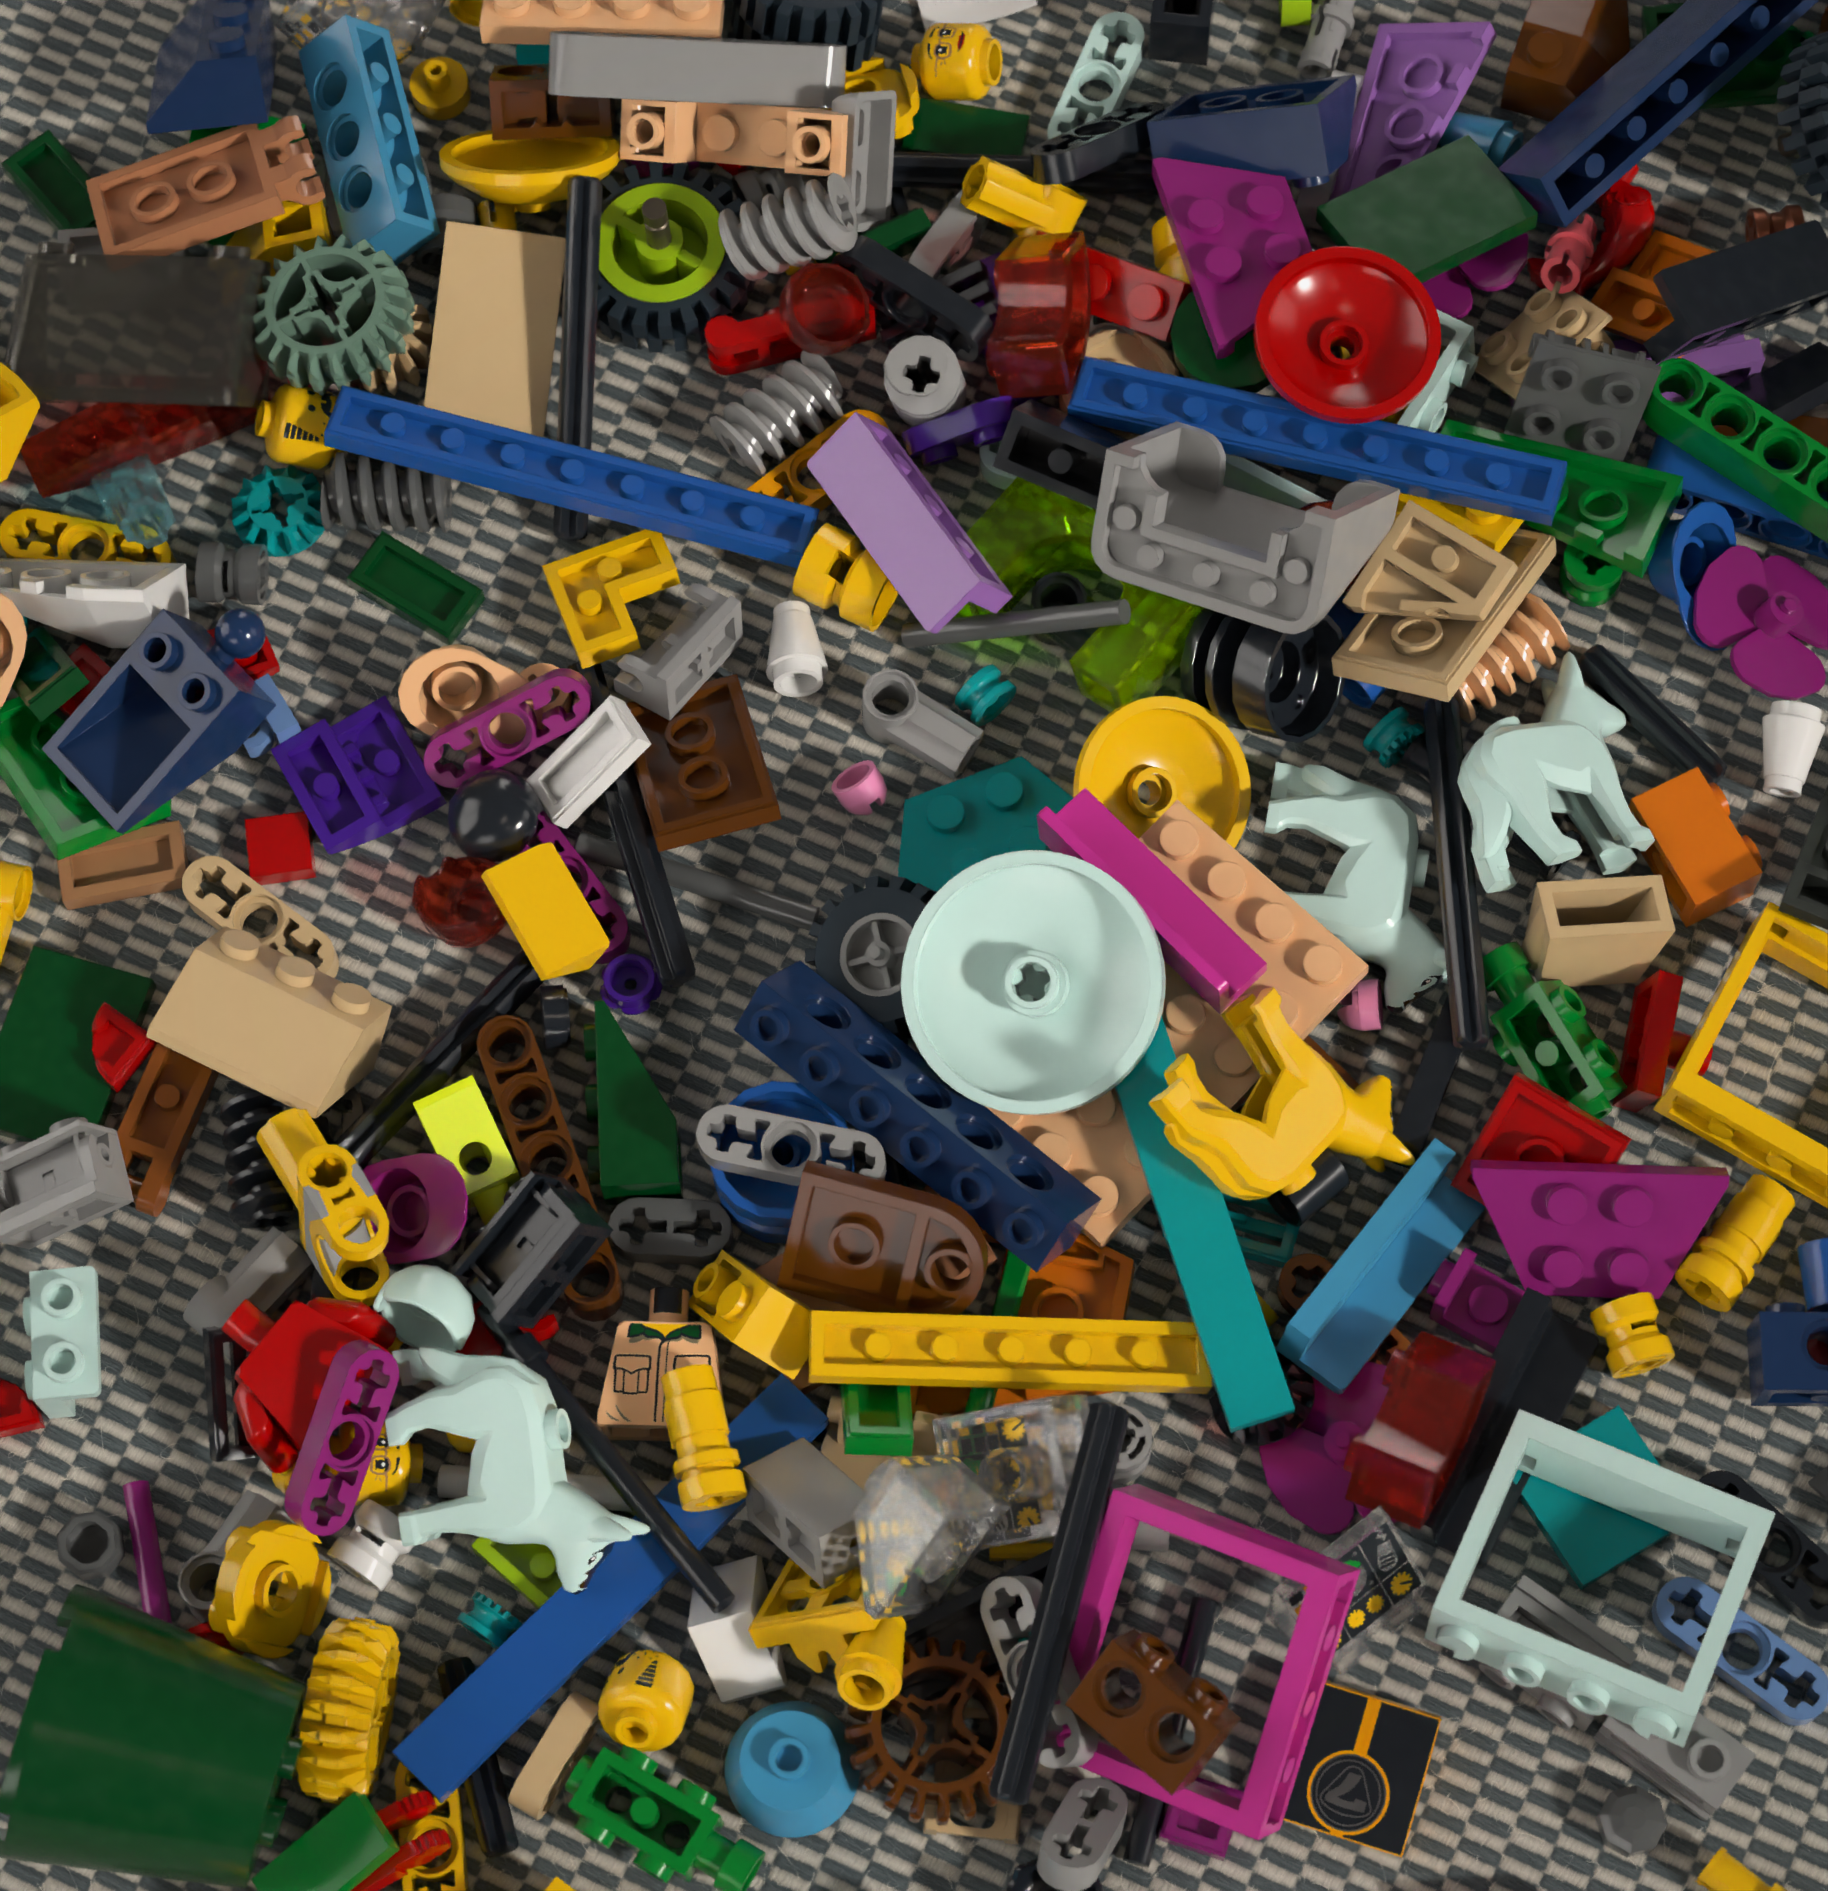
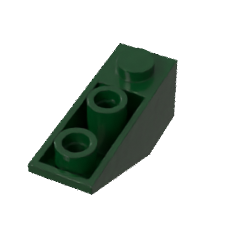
(636, 1129)

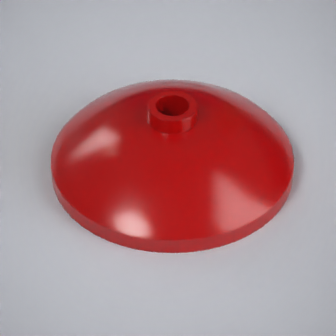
(1351, 302)

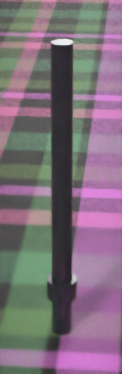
(614, 1466)

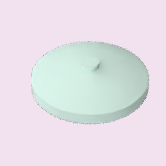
(1033, 982)

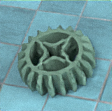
(365, 296)

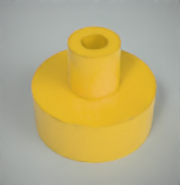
(440, 88)

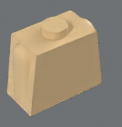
(1597, 929)

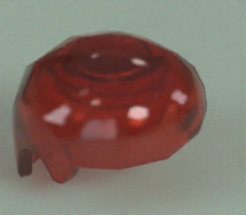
(824, 309)
(458, 903)

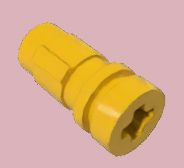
(1739, 1239)
(700, 1436)

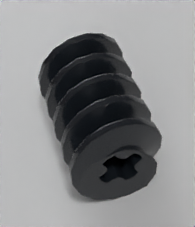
(255, 1186)

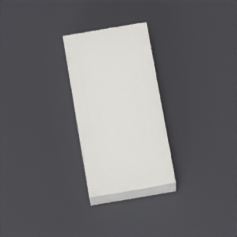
(588, 761)

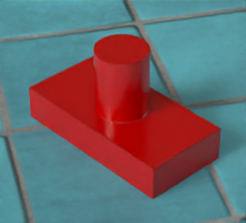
(1652, 1041)

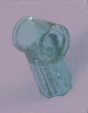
(135, 501)

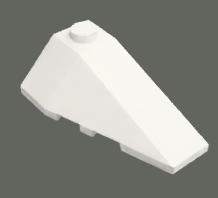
(95, 598)

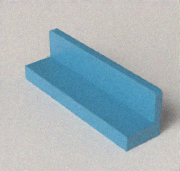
(1380, 1273)

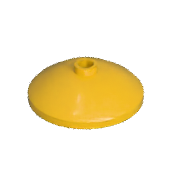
(526, 170)
(1178, 754)

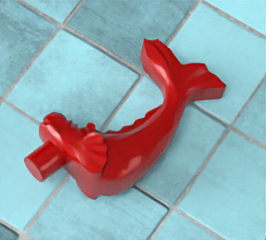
(1627, 226)

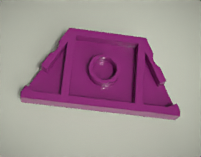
(1232, 239)
(1597, 1224)

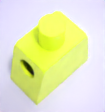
(463, 1130)

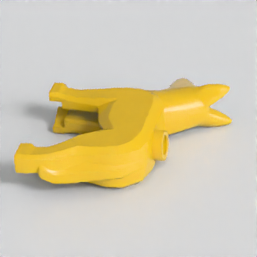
(1288, 1117)

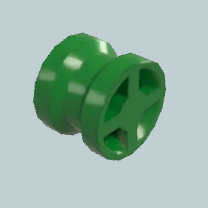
(1587, 583)

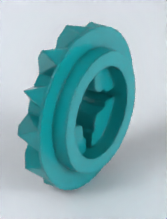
(303, 517)

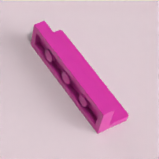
(1188, 931)

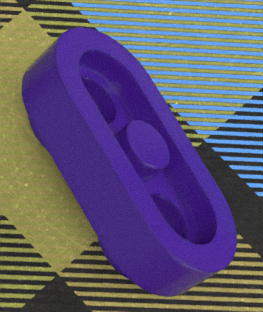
(938, 438)

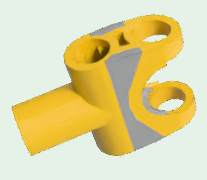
(331, 1201)

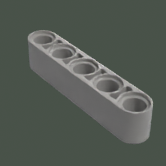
(696, 69)

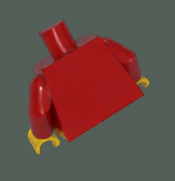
(289, 1368)

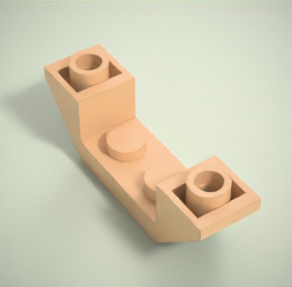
(739, 134)

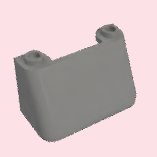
(1185, 535)

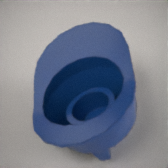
(1685, 552)

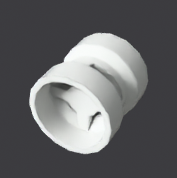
(364, 1557)

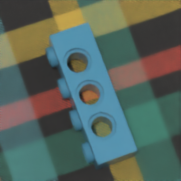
(368, 138)

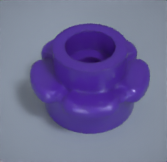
(627, 968)

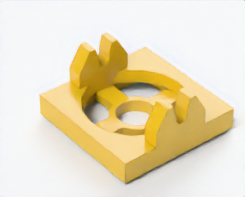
(820, 1625)

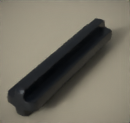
(1649, 714)
(485, 1784)

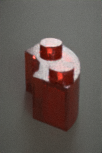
(1040, 315)
(1419, 1428)

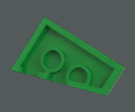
(44, 792)

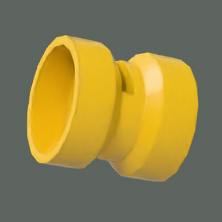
(1632, 1335)

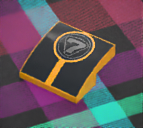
(1363, 1768)

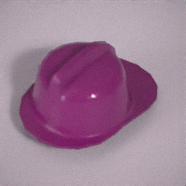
(422, 1203)

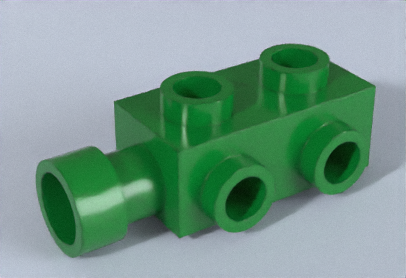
(1526, 1040)
(651, 1813)

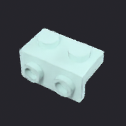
(64, 1339)

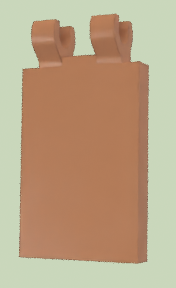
(204, 189)

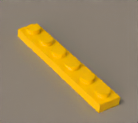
(1006, 1352)

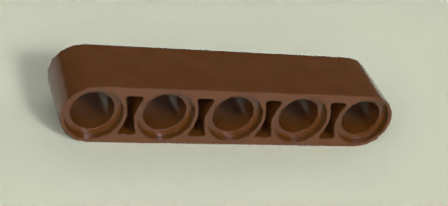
(544, 1138)

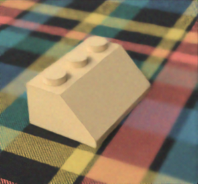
(271, 1021)

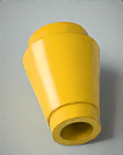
(873, 1666)

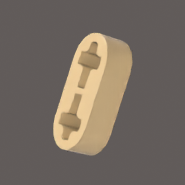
(555, 1756)

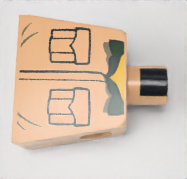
(644, 1352)

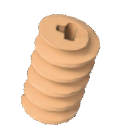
(1525, 637)

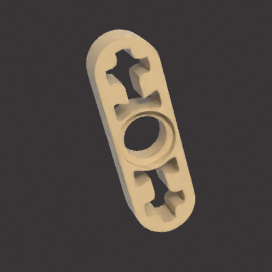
(237, 883)

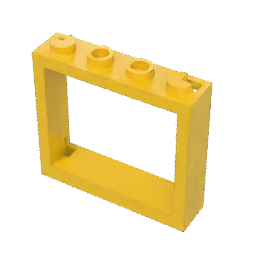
(1725, 1117)

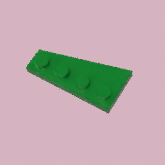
(1604, 503)

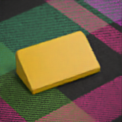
(547, 912)

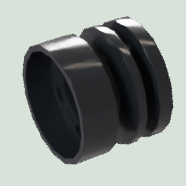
(1261, 676)

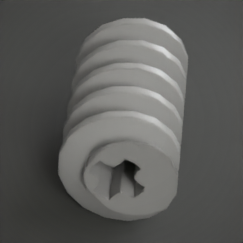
(790, 233)
(909, 365)
(779, 412)

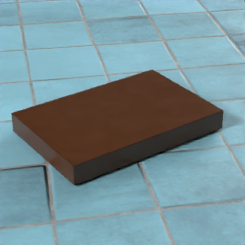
(703, 768)

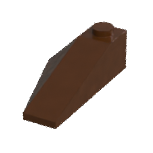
(1563, 53)

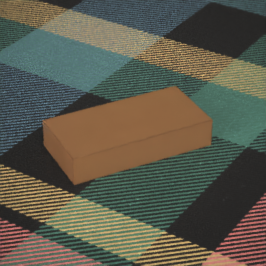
(125, 867)

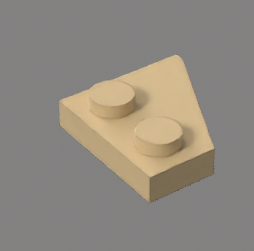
(1430, 572)

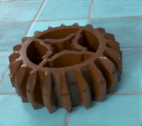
(912, 1711)

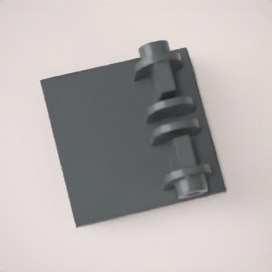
(1582, 395)

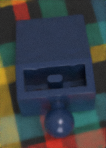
(147, 729)

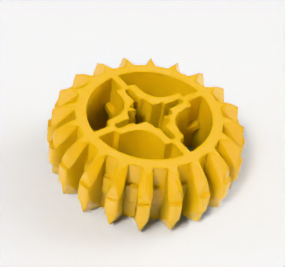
(348, 1709)

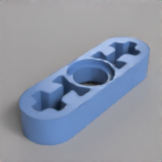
(1769, 1644)

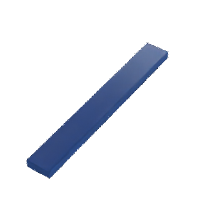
(1283, 435)
(570, 477)
(573, 1626)

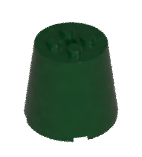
(149, 1751)

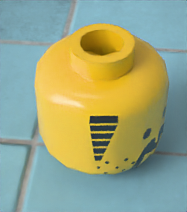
(296, 426)
(646, 1700)

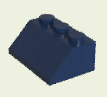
(215, 68)
(1267, 128)

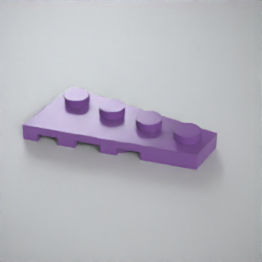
(1410, 94)

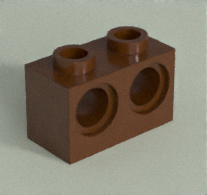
(526, 110)
(1144, 1725)

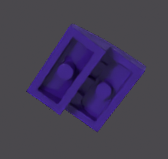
(358, 776)

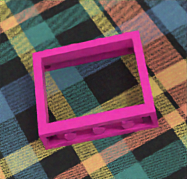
(1302, 1676)

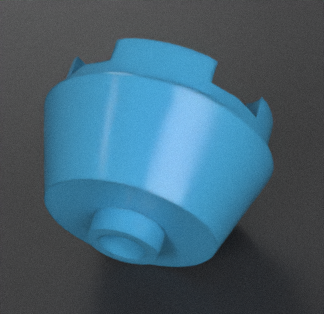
(791, 1769)

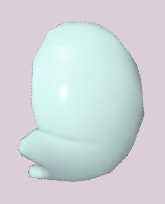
(427, 1307)

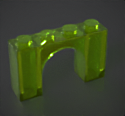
(1042, 533)

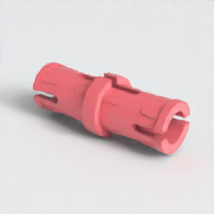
(1569, 254)

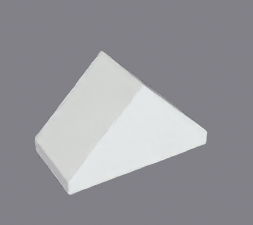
(724, 1639)

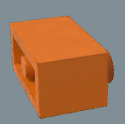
(1696, 846)

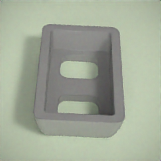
(869, 153)

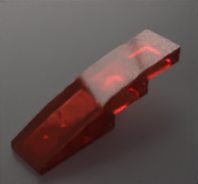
(114, 433)

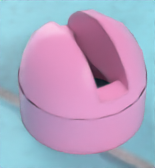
(860, 787)
(1363, 1006)

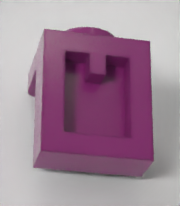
(1472, 1301)

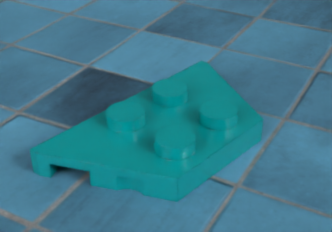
(974, 821)

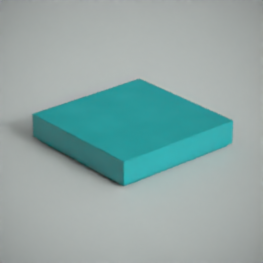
(1583, 1532)

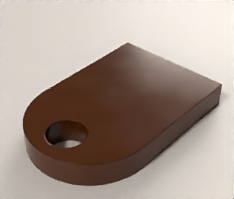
(878, 1245)

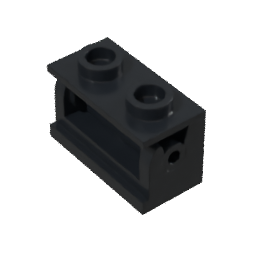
(531, 1249)

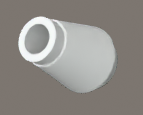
(795, 651)
(1789, 746)

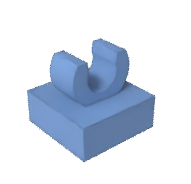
(278, 724)

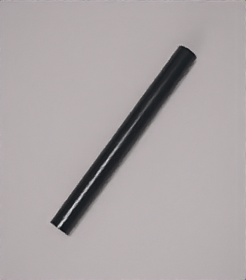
(1190, 1659)

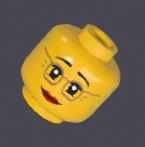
(957, 61)
(389, 1468)

